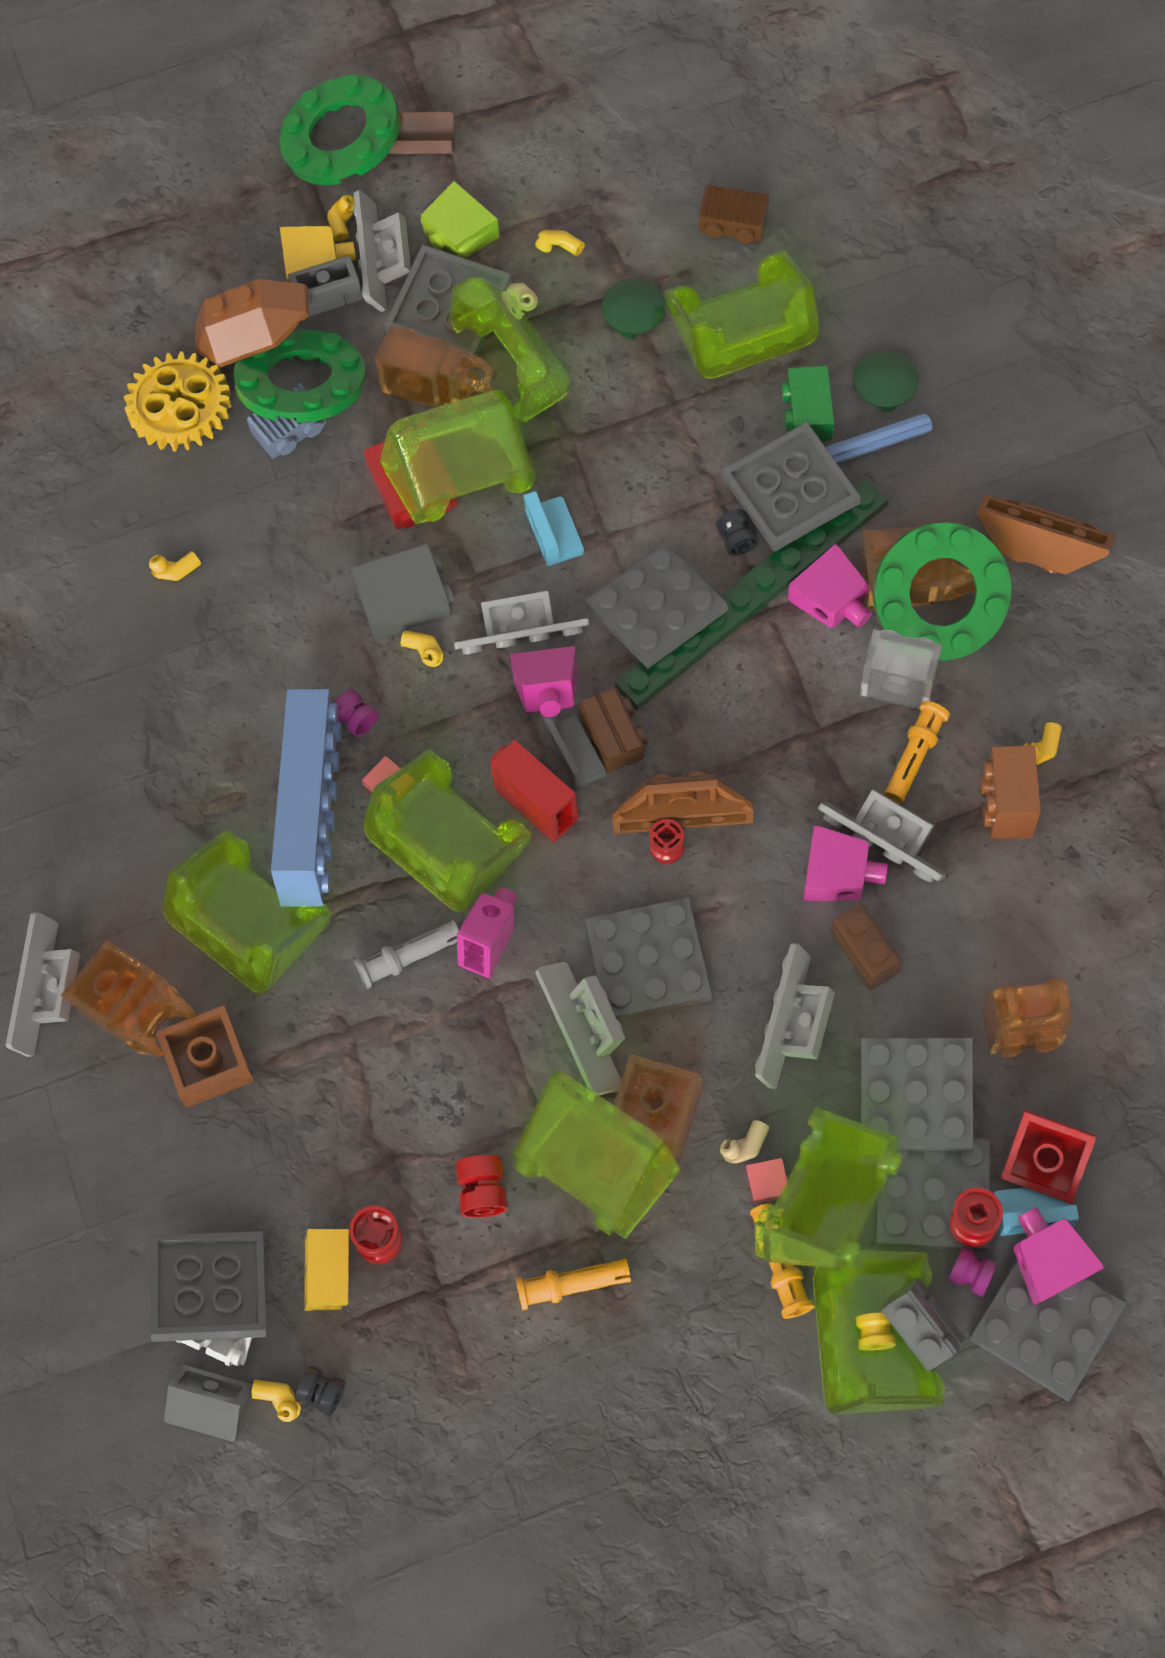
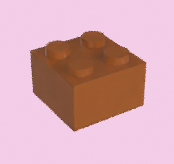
(1010, 792)
(205, 1056)

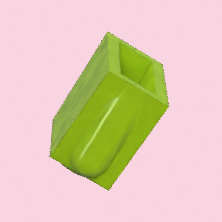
(459, 223)

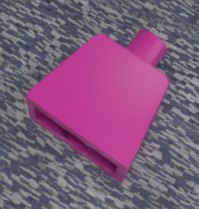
(831, 590)
(546, 679)
(839, 867)
(486, 932)
(1052, 1256)

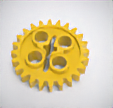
(178, 401)

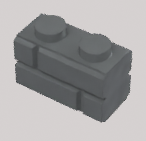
(329, 284)
(923, 1324)

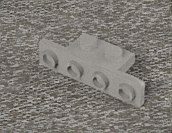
(381, 248)
(519, 618)
(890, 827)
(40, 983)
(796, 1018)
(585, 1023)

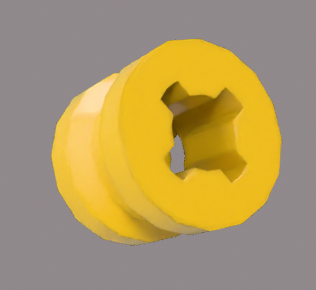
(875, 1332)

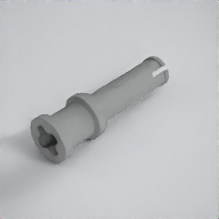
(392, 960)

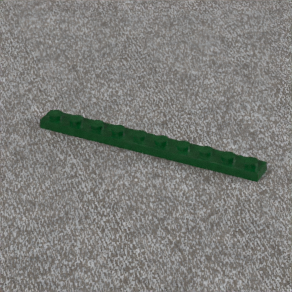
(751, 595)

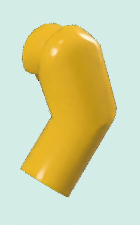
(339, 216)
(561, 238)
(173, 570)
(426, 645)
(1049, 744)
(281, 1397)

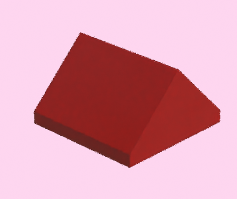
(1048, 1156)

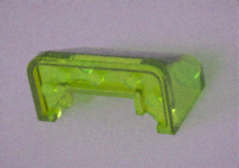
(487, 308)
(748, 322)
(456, 453)
(440, 834)
(238, 914)
(594, 1154)
(828, 1194)
(878, 1378)

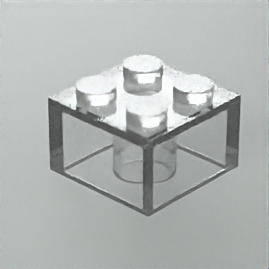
(900, 668)

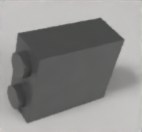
(402, 591)

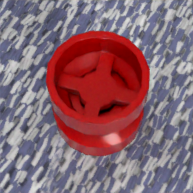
(666, 849)

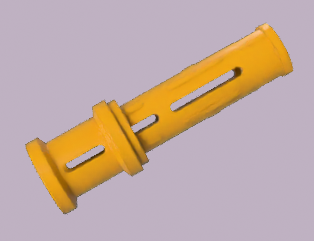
(920, 736)
(785, 1280)
(554, 1285)

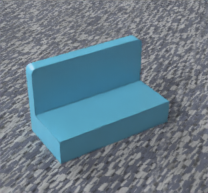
(553, 528)
(1021, 1200)

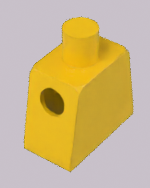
(311, 246)

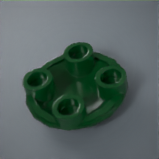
(633, 307)
(885, 379)

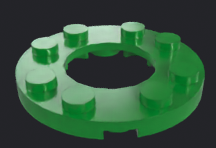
(364, 153)
(306, 406)
(933, 542)

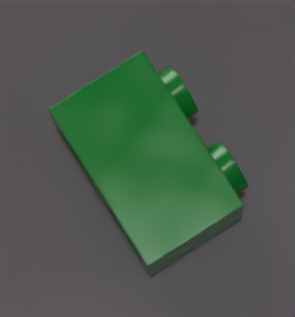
(809, 400)

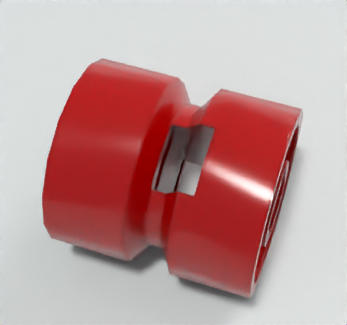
(481, 1186)
(975, 1217)
(376, 1234)

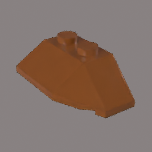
(249, 319)
(1042, 536)
(689, 800)

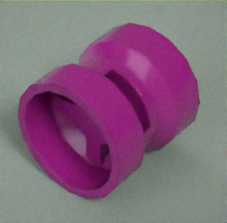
(355, 713)
(969, 1270)

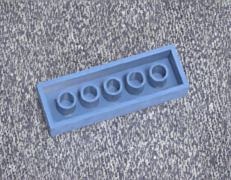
(306, 798)

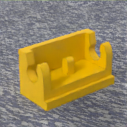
(326, 1269)

